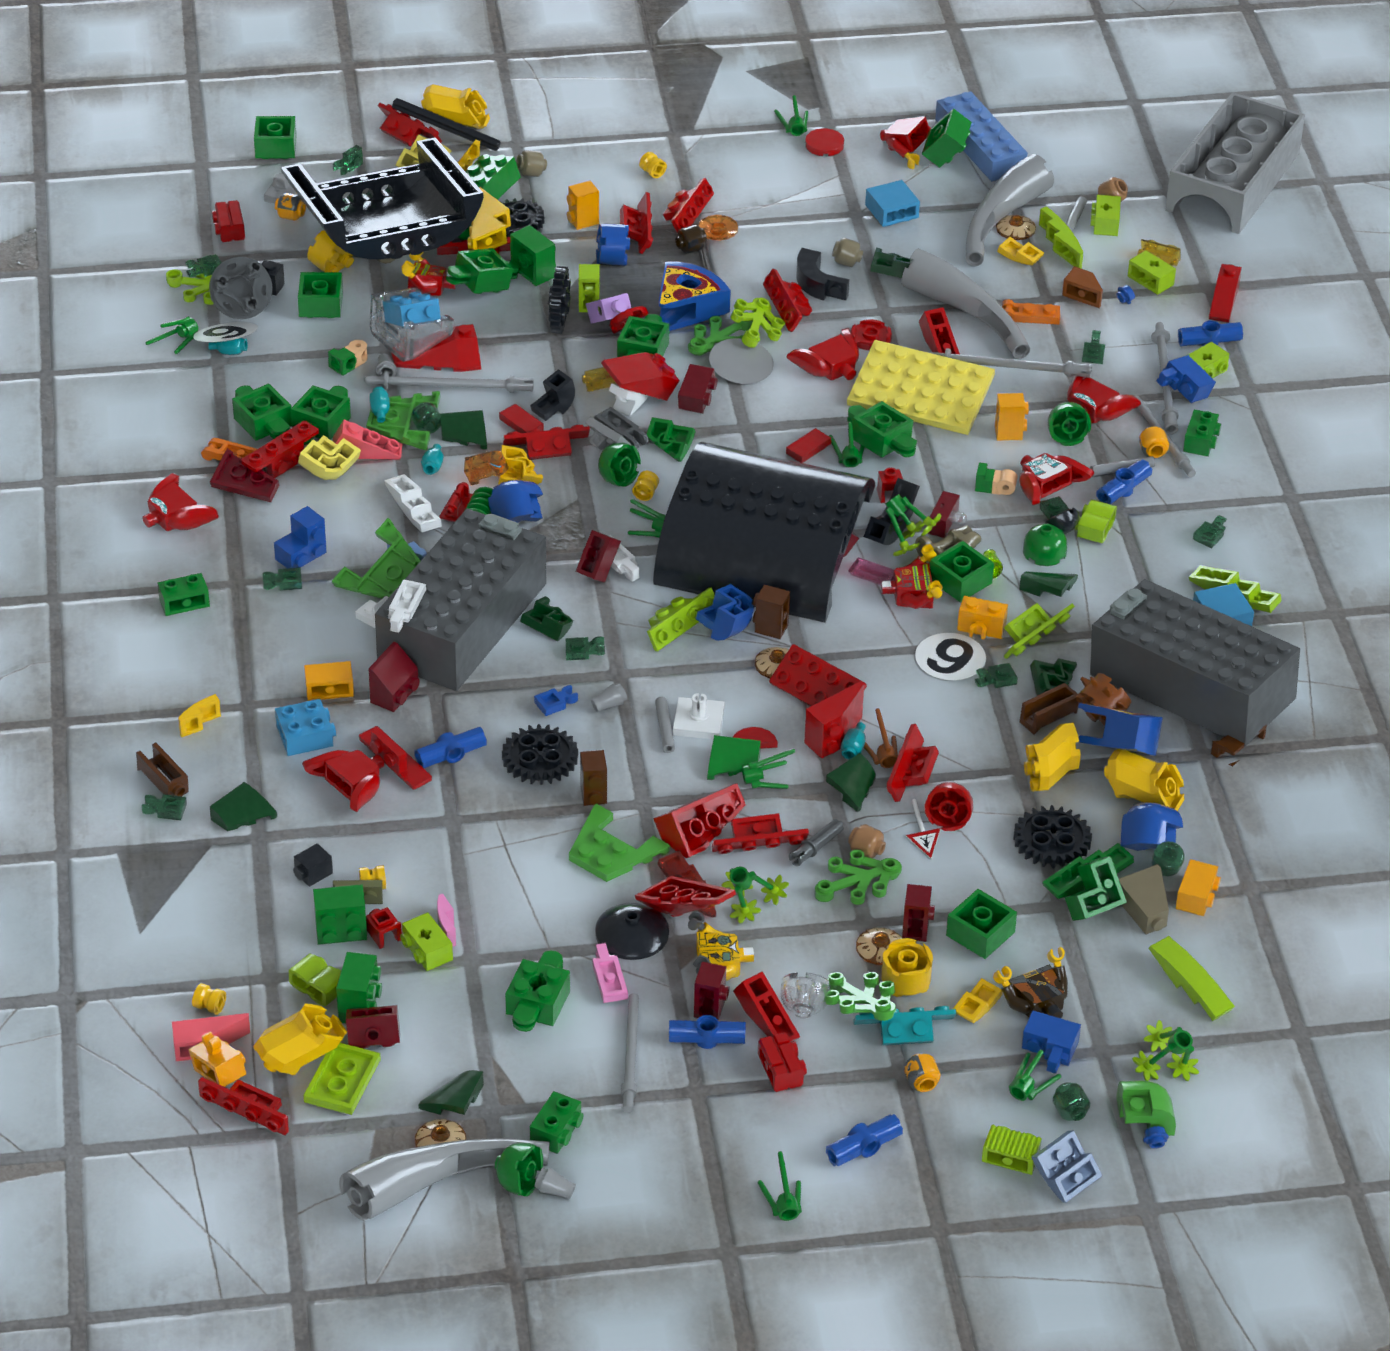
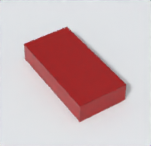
(520, 419)
(808, 445)

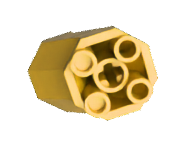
(456, 105)
(1052, 757)
(1144, 779)
(299, 1039)

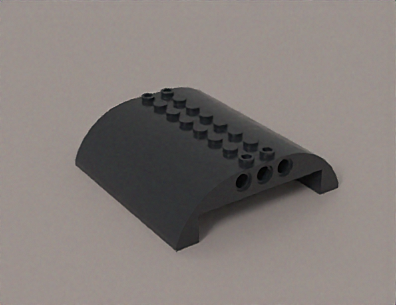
(416, 212)
(758, 525)

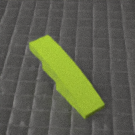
(1061, 236)
(1212, 577)
(1193, 978)

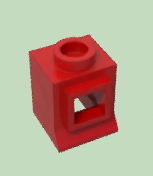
(887, 481)
(381, 922)

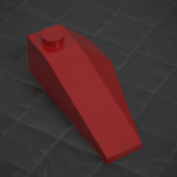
(456, 352)
(700, 821)
(681, 896)

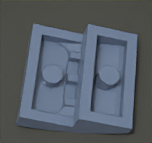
(1066, 1166)

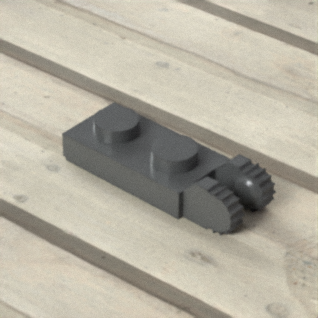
(623, 426)

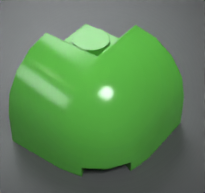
(1146, 1104)

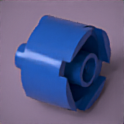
(612, 243)

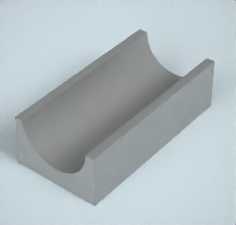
(1238, 157)

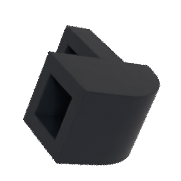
(558, 396)

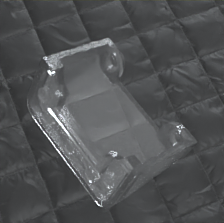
(411, 339)

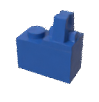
(1187, 378)
(1052, 1035)

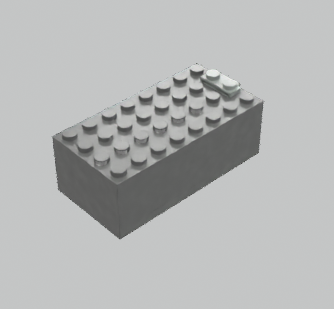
(475, 591)
(1194, 661)

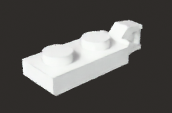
(625, 563)
(405, 603)

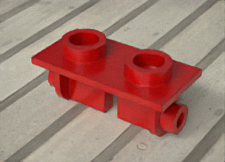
(456, 503)

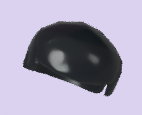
(1065, 521)

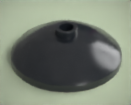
(632, 931)

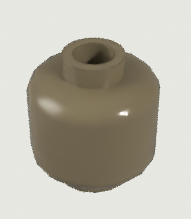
(531, 163)
(847, 252)

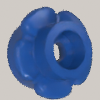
(1125, 294)
(1155, 1137)

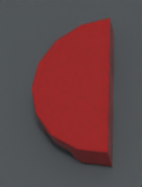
(619, 321)
(767, 739)

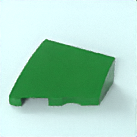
(670, 438)
(730, 754)

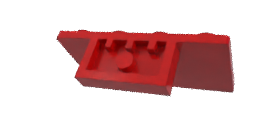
(810, 677)

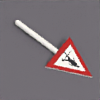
(924, 839)

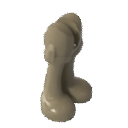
(954, 537)

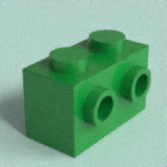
(1201, 433)
(183, 594)
(557, 1121)

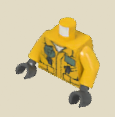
(718, 947)

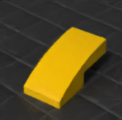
(1017, 252)
(193, 718)
(979, 1001)

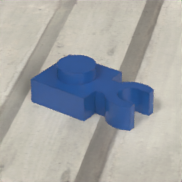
(553, 701)

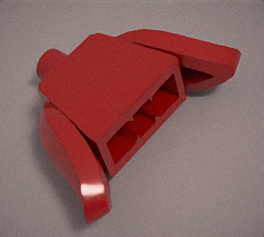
(829, 358)
(349, 773)

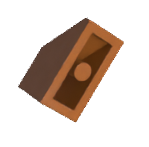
(1083, 287)

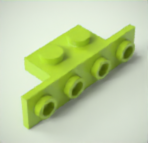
(677, 618)
(1030, 625)

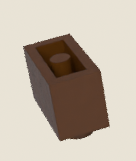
(771, 611)
(593, 777)

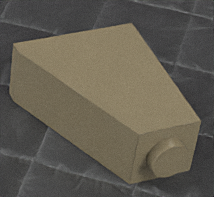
(1146, 898)

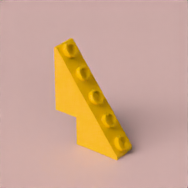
(489, 225)

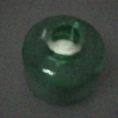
(426, 417)
(1169, 857)
(1071, 1101)

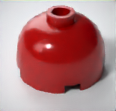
(949, 806)

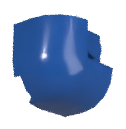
(516, 501)
(728, 614)
(1149, 825)

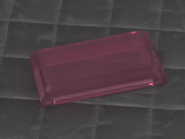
(871, 571)

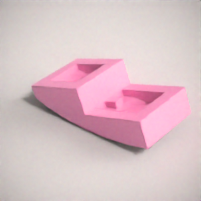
(446, 918)

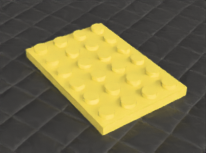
(922, 386)

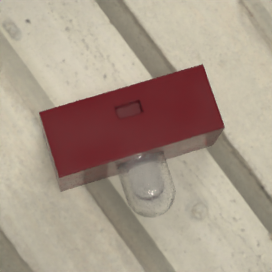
(949, 509)

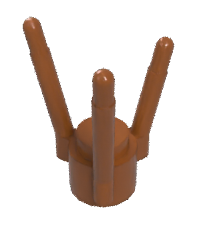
(886, 754)

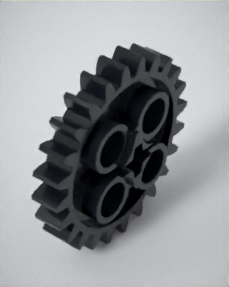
(523, 215)
(559, 299)
(540, 754)
(1052, 836)

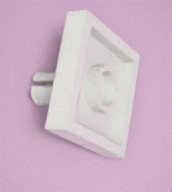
(698, 717)

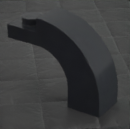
(815, 281)
(881, 528)

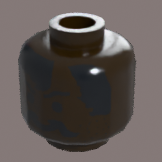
(691, 239)

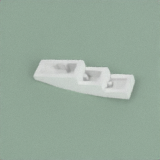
(412, 503)

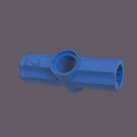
(1210, 332)
(1124, 482)
(450, 747)
(707, 1031)
(864, 1140)

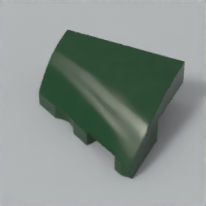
(464, 428)
(241, 808)
(455, 1094)

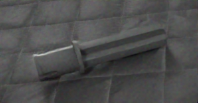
(810, 846)

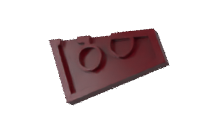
(238, 479)

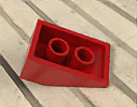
(643, 374)
(832, 718)

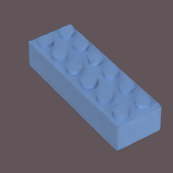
(989, 142)

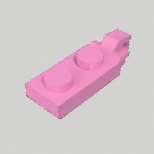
(609, 975)

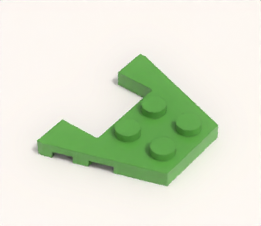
(398, 420)
(389, 569)
(607, 855)

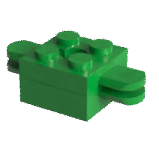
(482, 271)
(643, 336)
(322, 409)
(261, 411)
(882, 430)
(538, 991)

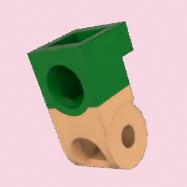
(348, 357)
(995, 481)

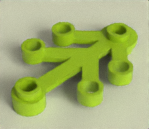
(175, 279)
(760, 308)

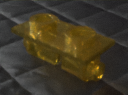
(1167, 253)
(597, 379)

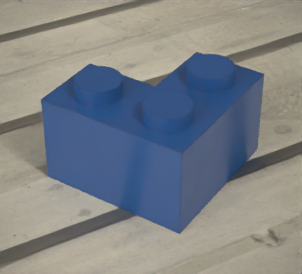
(304, 542)

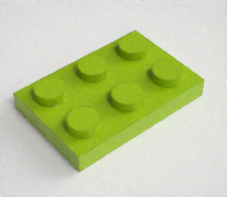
(342, 1078)

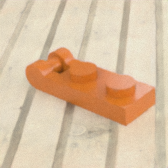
(1032, 312)
(217, 448)

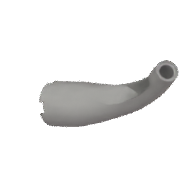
(1013, 190)
(948, 285)
(400, 1174)

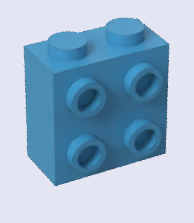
(892, 203)
(413, 308)
(1227, 600)
(305, 727)

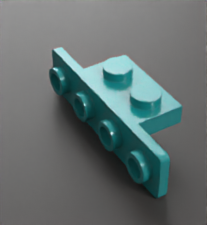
(908, 1026)

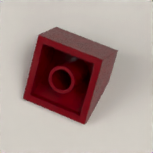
(392, 678)

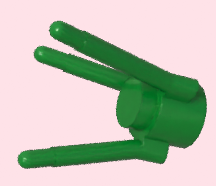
(796, 124)
(186, 328)
(850, 455)
(657, 524)
(754, 771)
(1023, 1085)
(787, 1205)

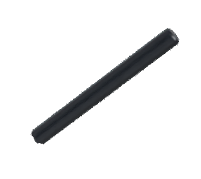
(445, 124)

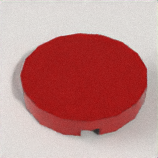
(824, 142)
(868, 331)

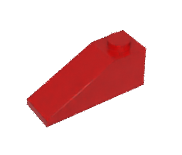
(1225, 292)
(937, 331)
(764, 1007)

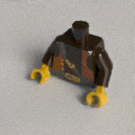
(1037, 990)

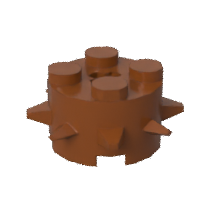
(1103, 694)

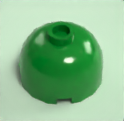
(1069, 423)
(619, 464)
(1045, 545)
(518, 1168)

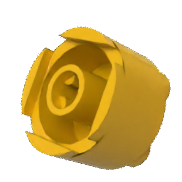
(328, 255)
(907, 966)

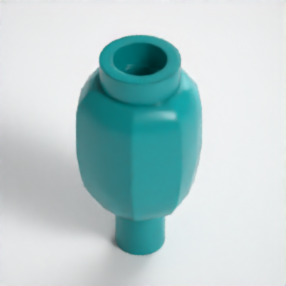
(230, 347)
(379, 403)
(432, 460)
(853, 741)

